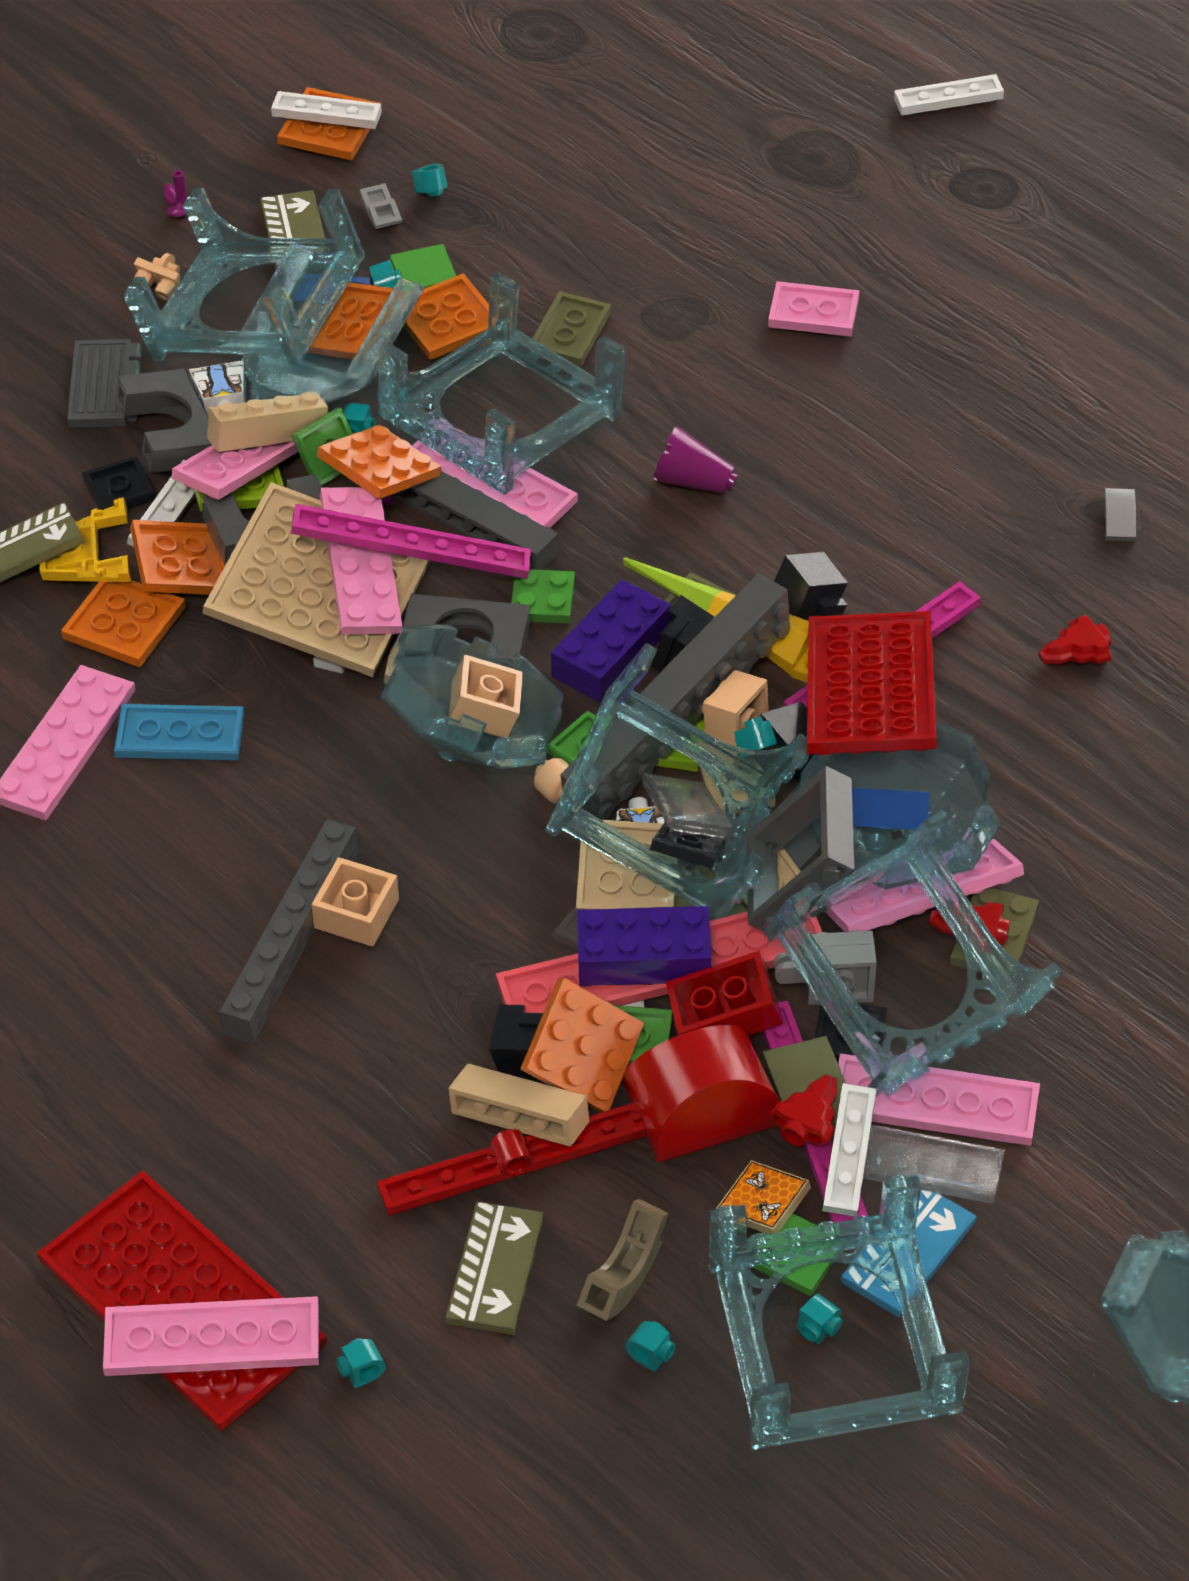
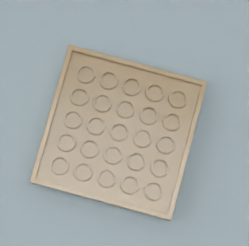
(285, 587)

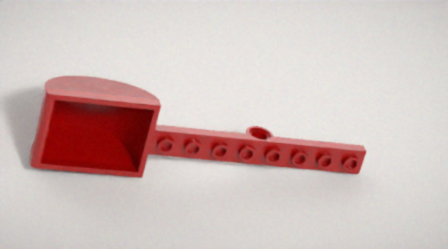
(682, 1099)

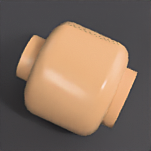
(548, 779)

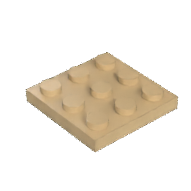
(611, 885)

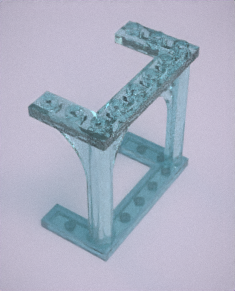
(222, 244)
(500, 454)
(750, 770)
(1010, 982)
(732, 1255)

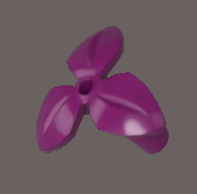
(176, 194)

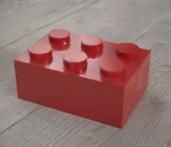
(726, 994)

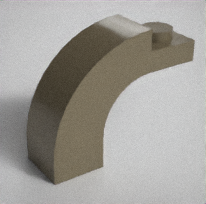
(619, 1278)

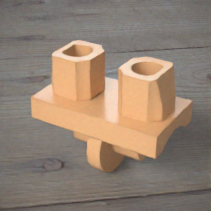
(162, 272)

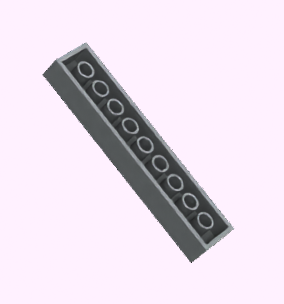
(728, 643)

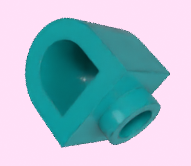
(430, 179)
(385, 275)
(359, 417)
(756, 735)
(819, 1319)
(650, 1345)
(360, 1362)

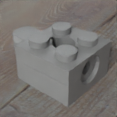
(850, 955)

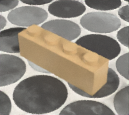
(262, 421)
(519, 1104)

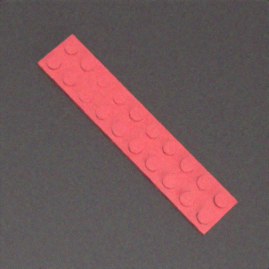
(729, 939)

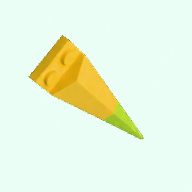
(788, 653)

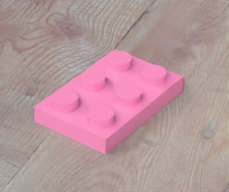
(813, 309)

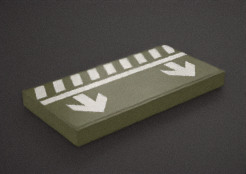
(292, 216)
(37, 540)
(495, 1268)

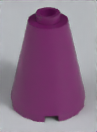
(693, 465)

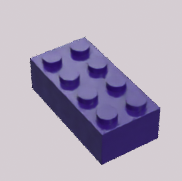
(609, 639)
(642, 944)

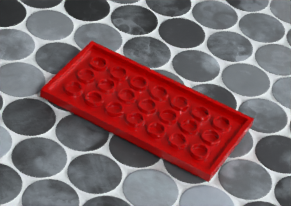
(870, 683)
(155, 1252)

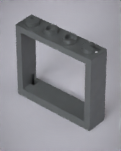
(825, 795)

